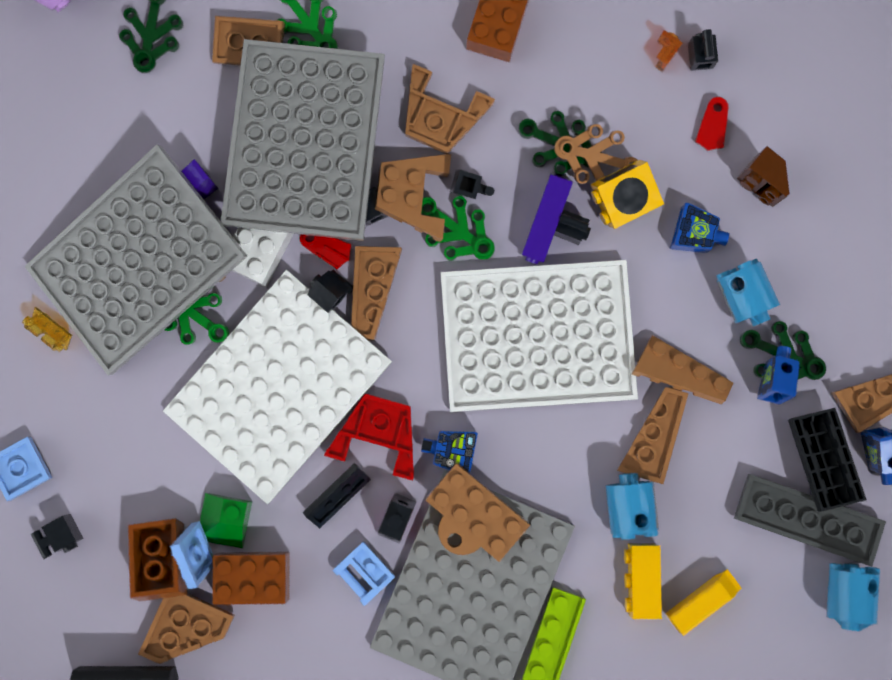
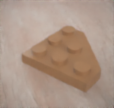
(184, 626)

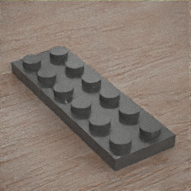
(797, 518)

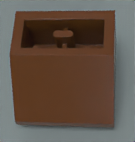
(766, 177)

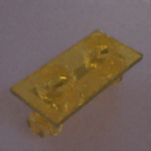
(55, 336)

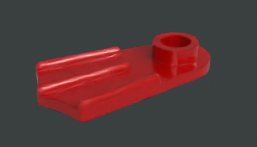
(713, 125)
(329, 249)

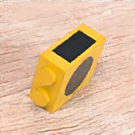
(626, 194)

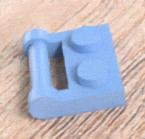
(369, 567)

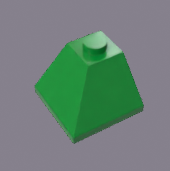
(225, 519)

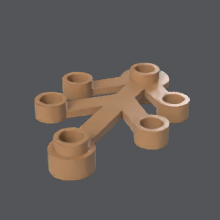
(592, 154)

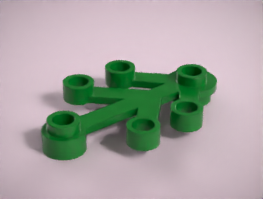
(311, 23)
(460, 231)
(200, 319)

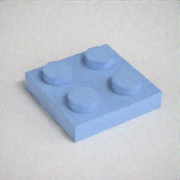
(21, 469)
(193, 555)

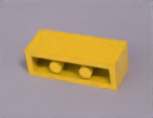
(643, 580)

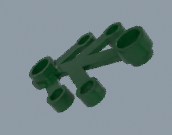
(150, 35)
(551, 139)
(808, 354)

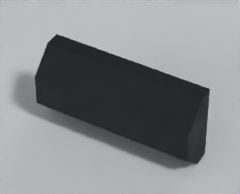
(826, 460)
(124, 673)

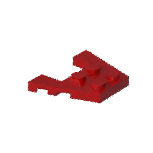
(382, 424)

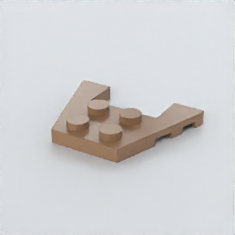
(437, 122)
(402, 189)

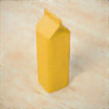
(703, 602)

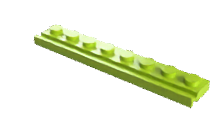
(554, 636)

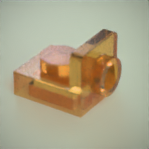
(671, 46)

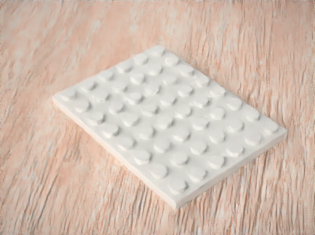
(538, 336)
(277, 387)

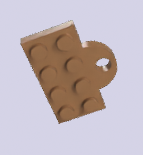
(474, 515)

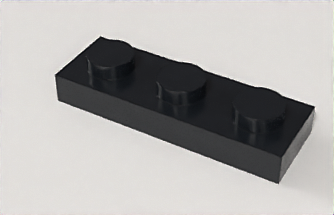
(336, 495)

